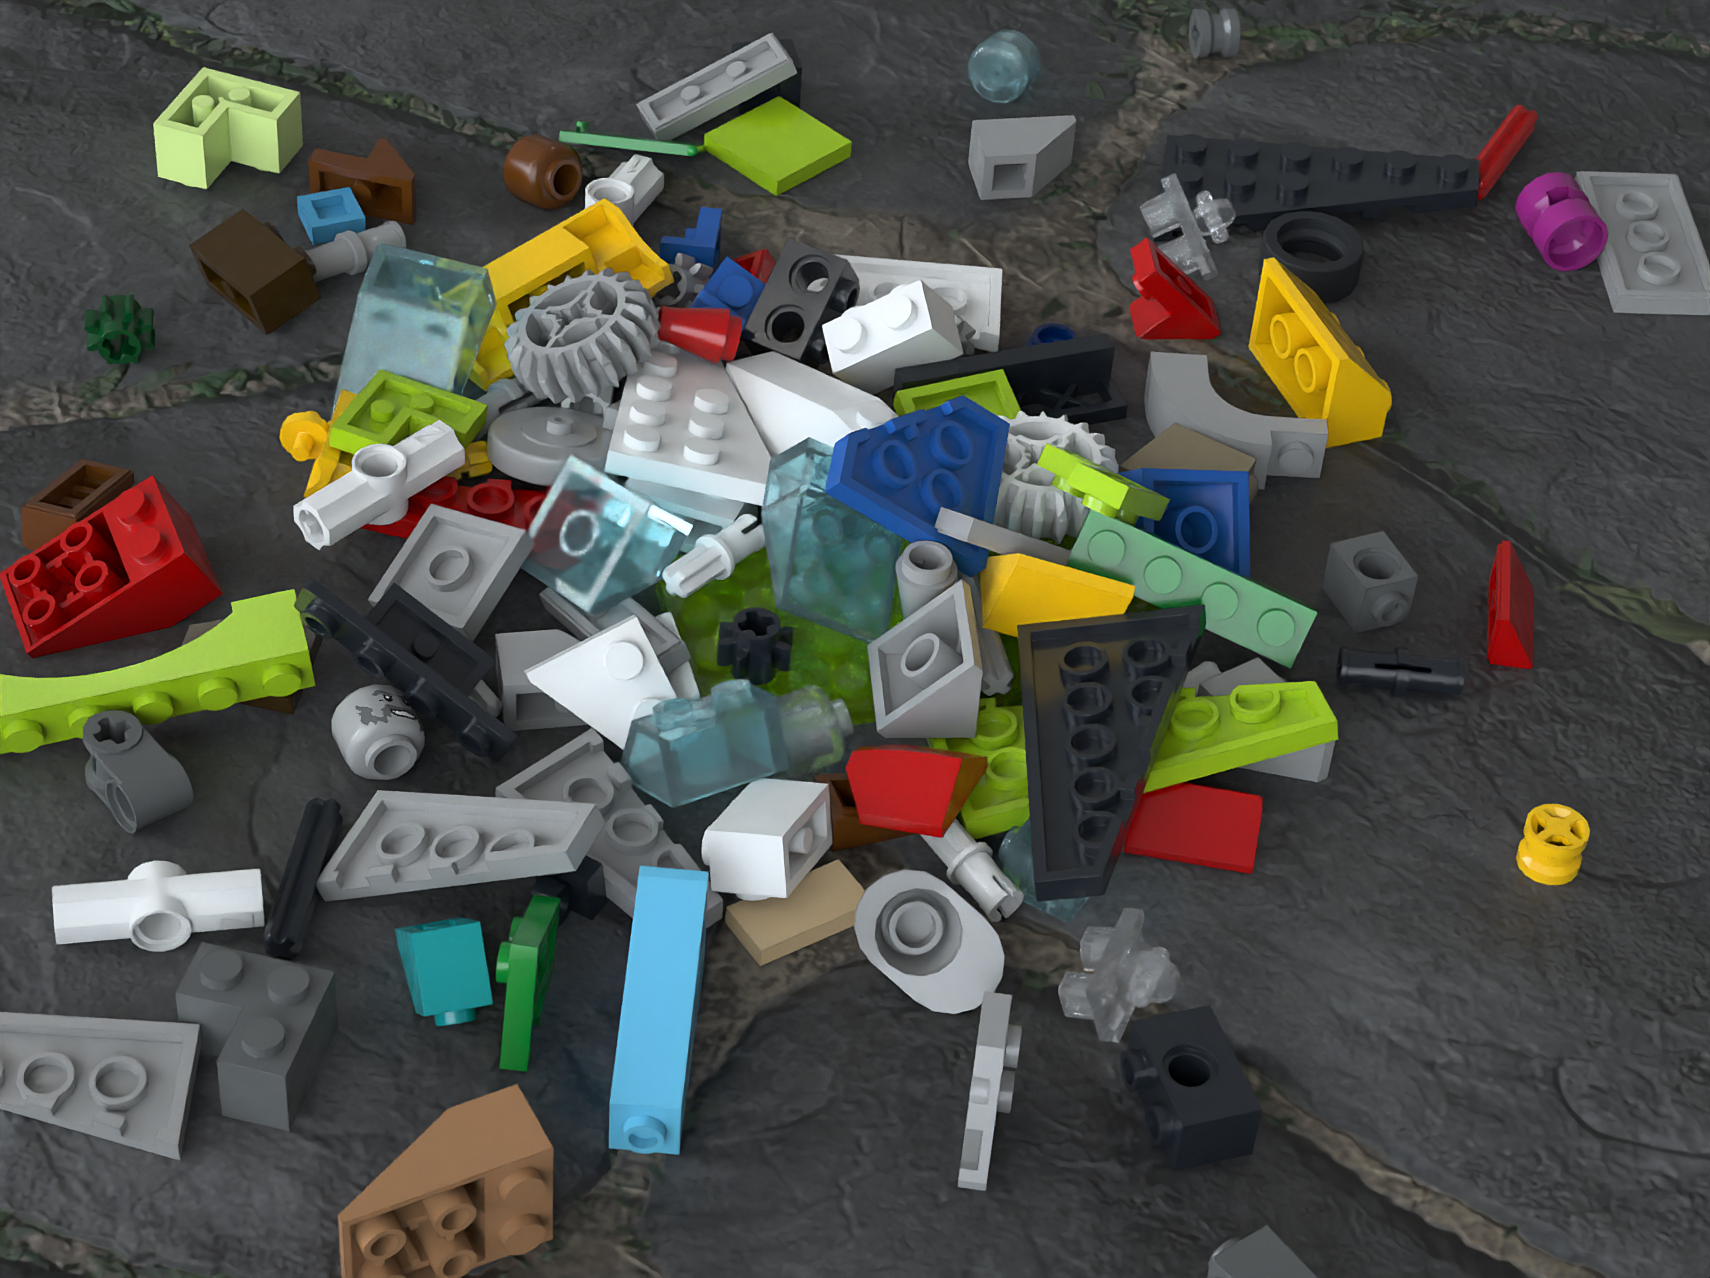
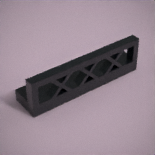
(1040, 374)

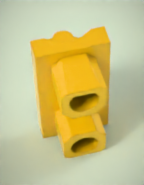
(308, 437)

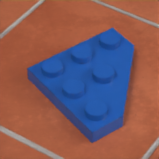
(924, 463)

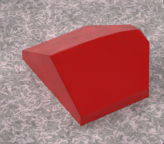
(912, 786)

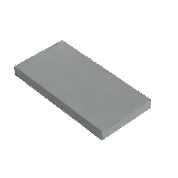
(1652, 245)

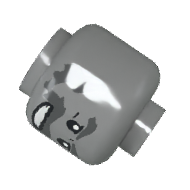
(378, 732)

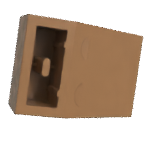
(455, 1196)

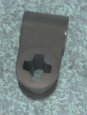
(133, 771)

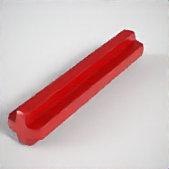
(1504, 146)

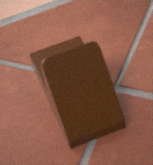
(379, 183)

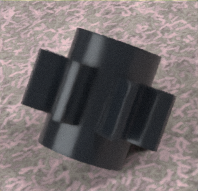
(755, 645)

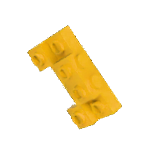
(588, 240)

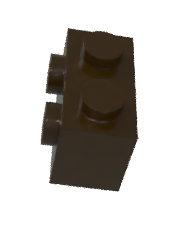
(256, 270)

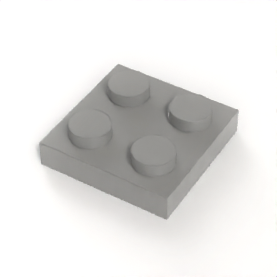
(457, 566)

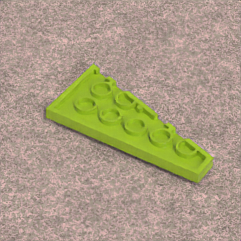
(1201, 740)

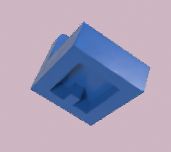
(699, 242)
(732, 289)

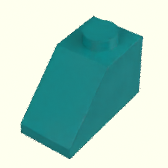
(445, 968)

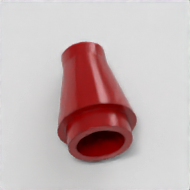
(701, 331)

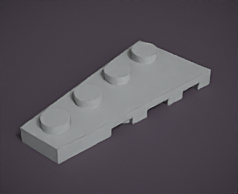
(456, 840)

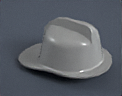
(929, 941)

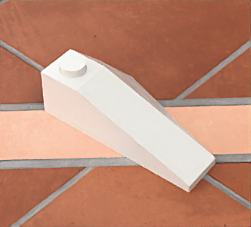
(799, 402)

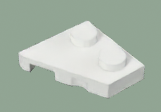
(606, 679)

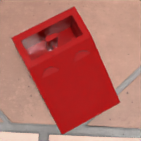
(112, 575)

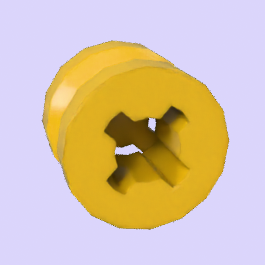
(1552, 844)

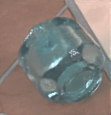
(1004, 66)

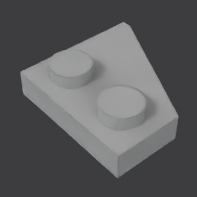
(990, 1087)

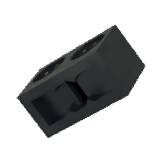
(788, 306)

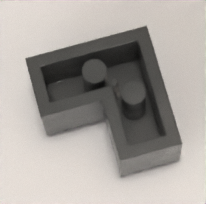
(266, 1026)

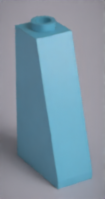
(659, 1010)

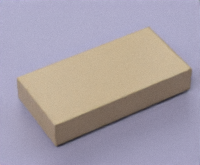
(814, 910)

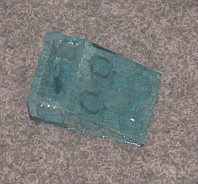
(417, 320)
(822, 553)

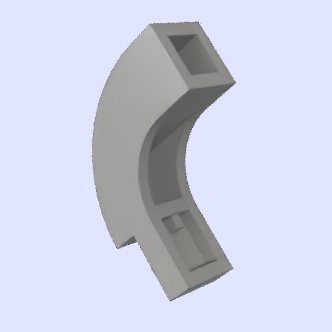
(1182, 394)

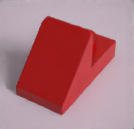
(1170, 300)

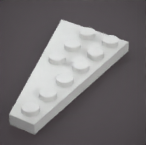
(687, 429)

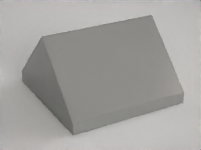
(929, 671)

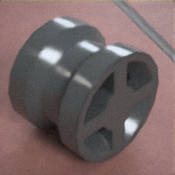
(1214, 33)

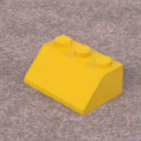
(1315, 359)

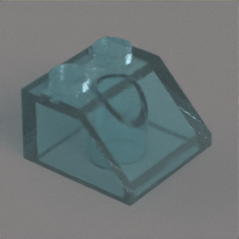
(601, 538)
(706, 743)

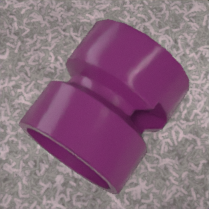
(1561, 221)

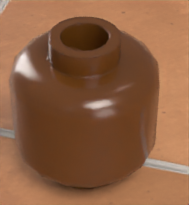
(543, 171)

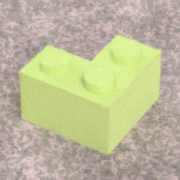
(225, 121)

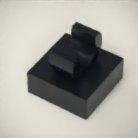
(579, 890)

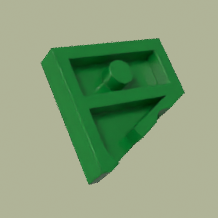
(527, 969)

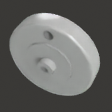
(539, 440)

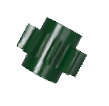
(120, 329)

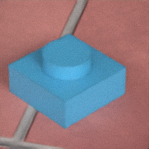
(329, 214)

